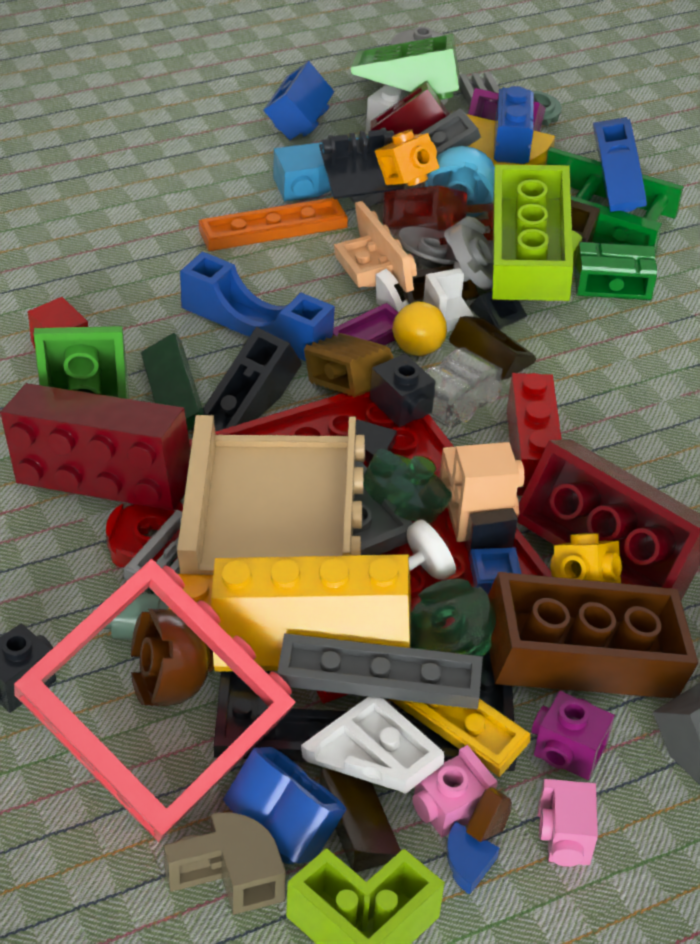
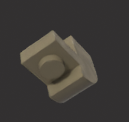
(234, 851)

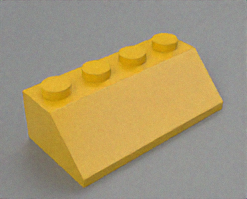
(314, 597)

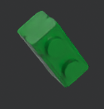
(615, 271)

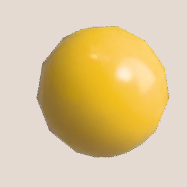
(419, 329)

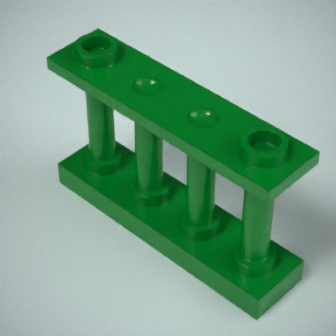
(620, 226)

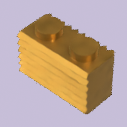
(344, 363)

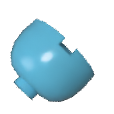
(466, 171)

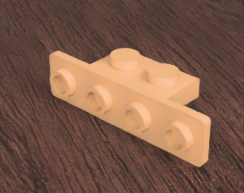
(374, 253)

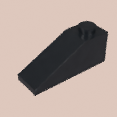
(253, 380)

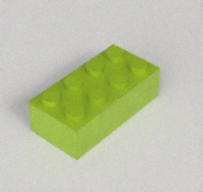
(532, 233)

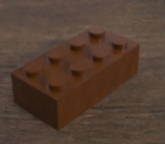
(590, 636)

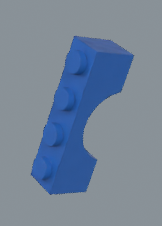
(218, 294)

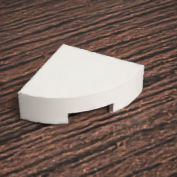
(387, 292)

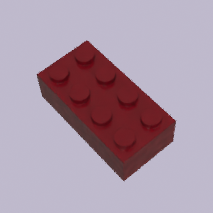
(98, 445)
(588, 494)

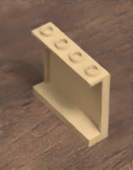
(269, 496)

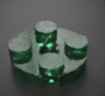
(407, 485)
(472, 614)

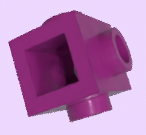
(572, 734)

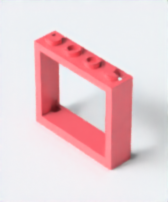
(96, 756)

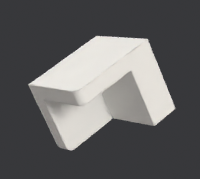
(445, 292)

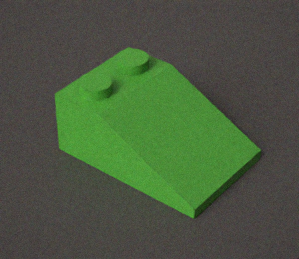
(83, 359)

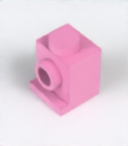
(452, 791)
(568, 821)

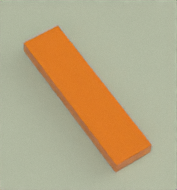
(272, 223)

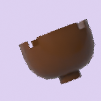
(171, 659)

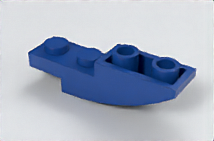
(620, 164)

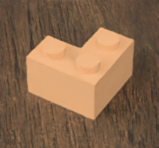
(480, 481)

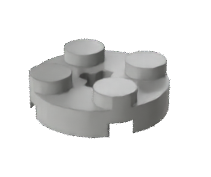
(472, 251)

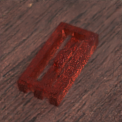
(447, 216)

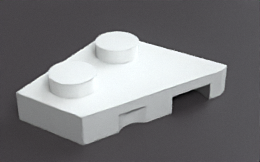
(375, 746)

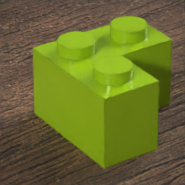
(342, 908)

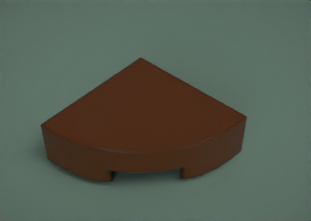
(489, 815)

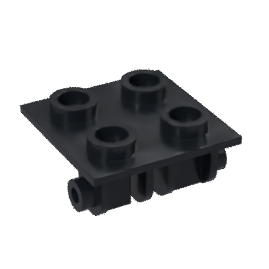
(354, 165)

